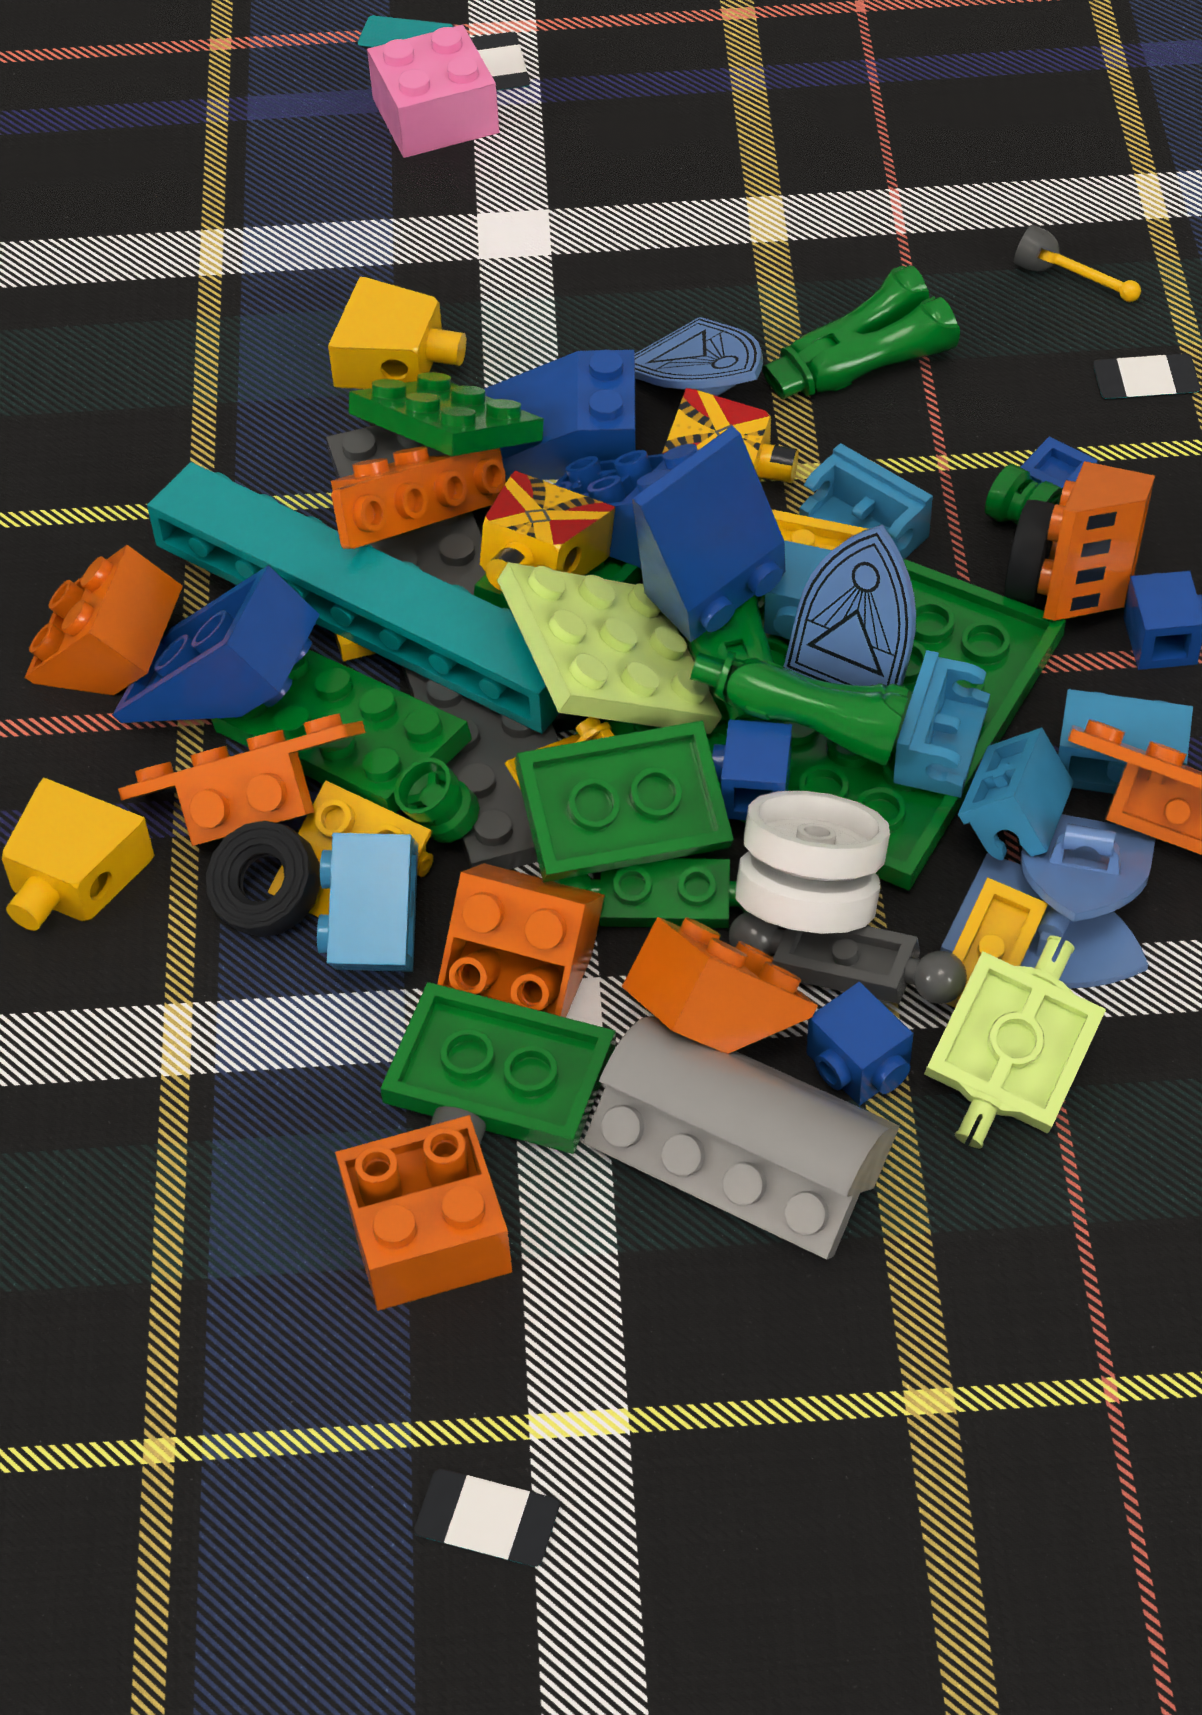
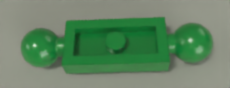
(664, 890)

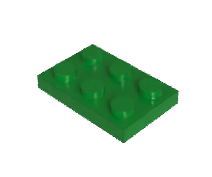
(445, 414)
(623, 801)
(502, 1061)

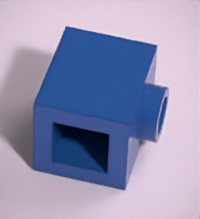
(1164, 620)
(752, 763)
(859, 1045)

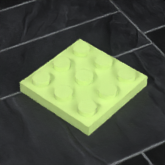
(606, 649)

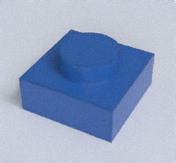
(1056, 462)

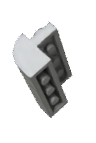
(738, 1135)

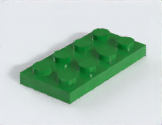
(369, 764)

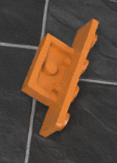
(412, 492)
(243, 788)
(1154, 790)

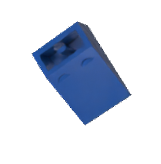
(617, 483)

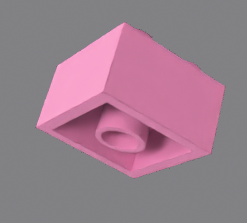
(433, 90)

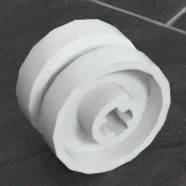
(812, 861)

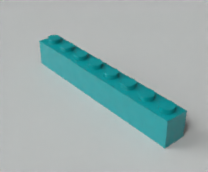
(356, 591)

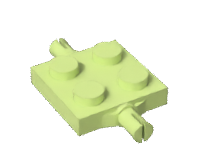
(1015, 1042)

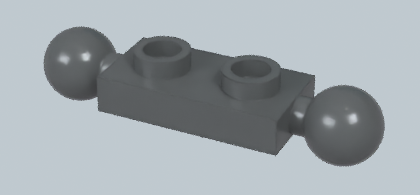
(874, 956)

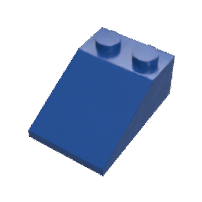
(585, 411)
(708, 537)
(225, 655)

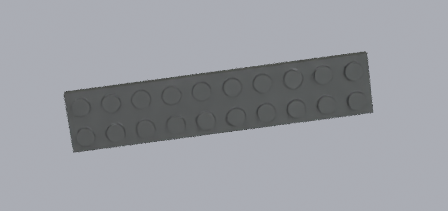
(452, 554)

